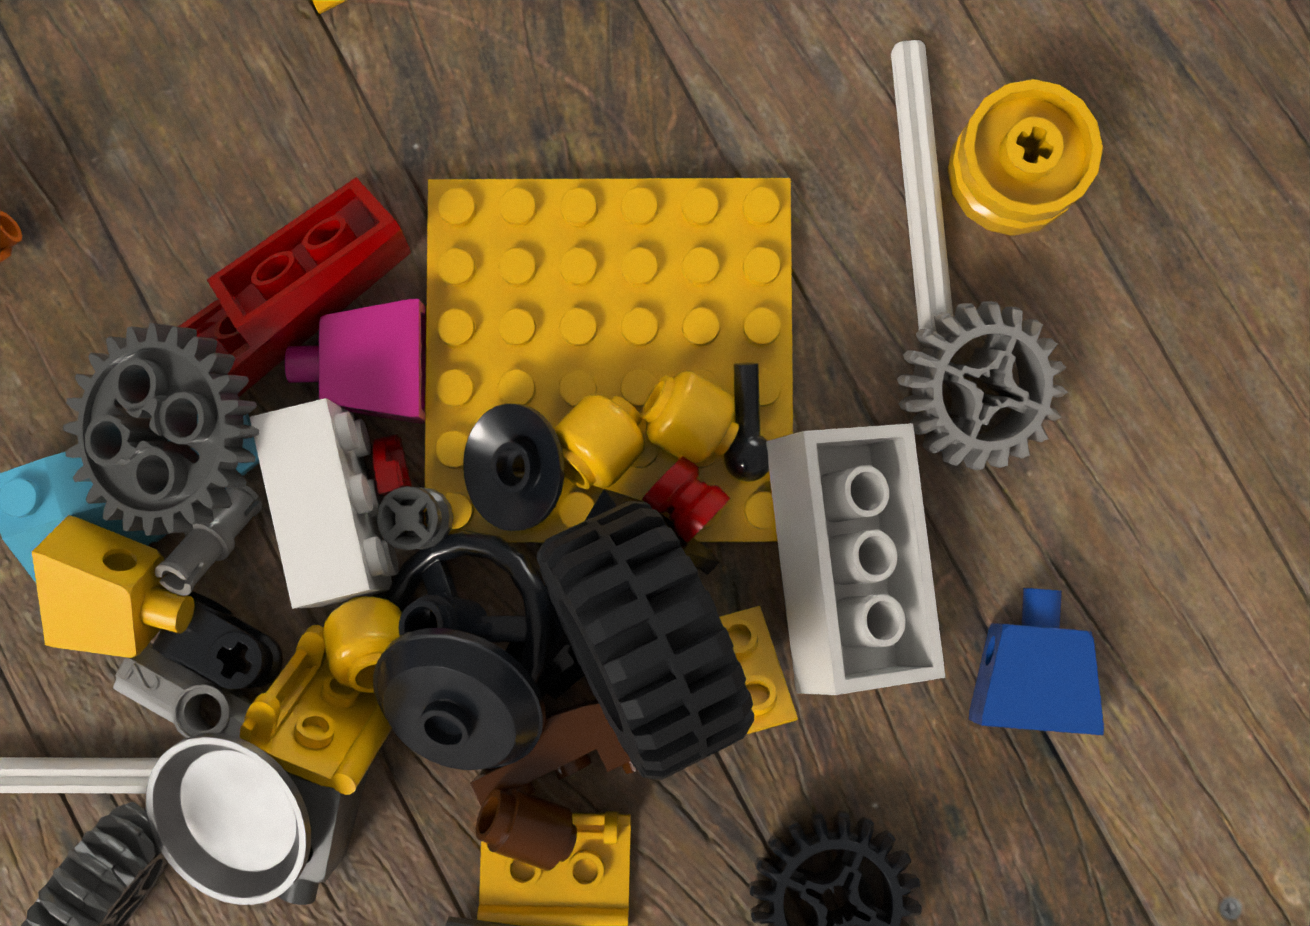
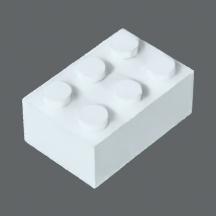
(323, 503)

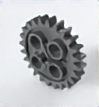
(128, 457)

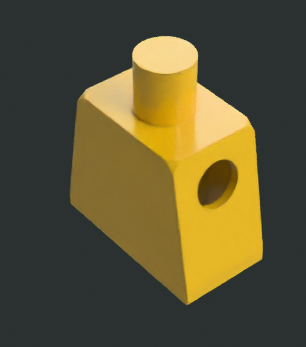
(103, 591)

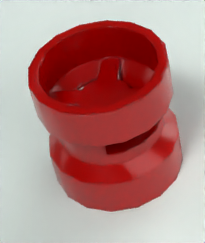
(686, 498)

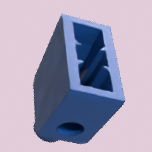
(1038, 673)

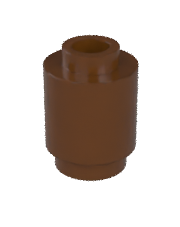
(526, 828)

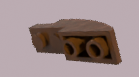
(562, 748)

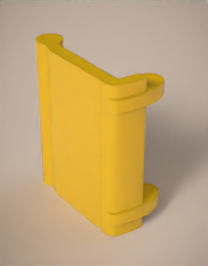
(316, 722)
(581, 891)

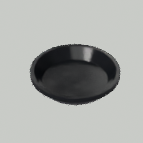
(458, 699)

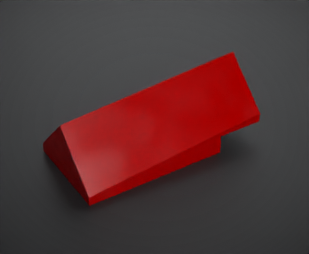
(298, 275)

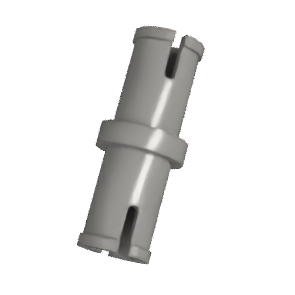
(208, 542)

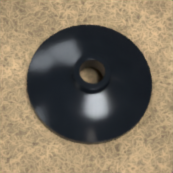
(513, 467)

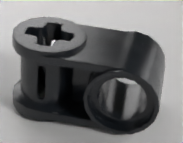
(214, 646)

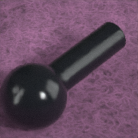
(748, 453)

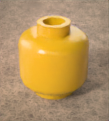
(690, 417)
(600, 440)
(357, 637)

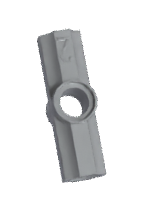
(178, 692)

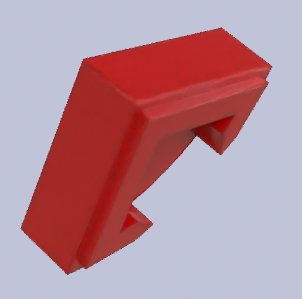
(390, 464)

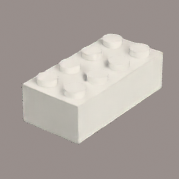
(854, 559)

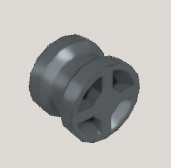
(401, 518)

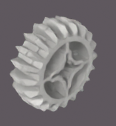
(1006, 342)

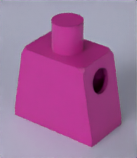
(368, 360)

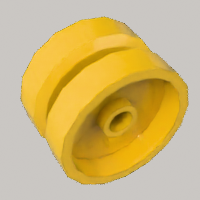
(1058, 151)

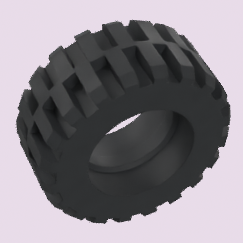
(647, 638)

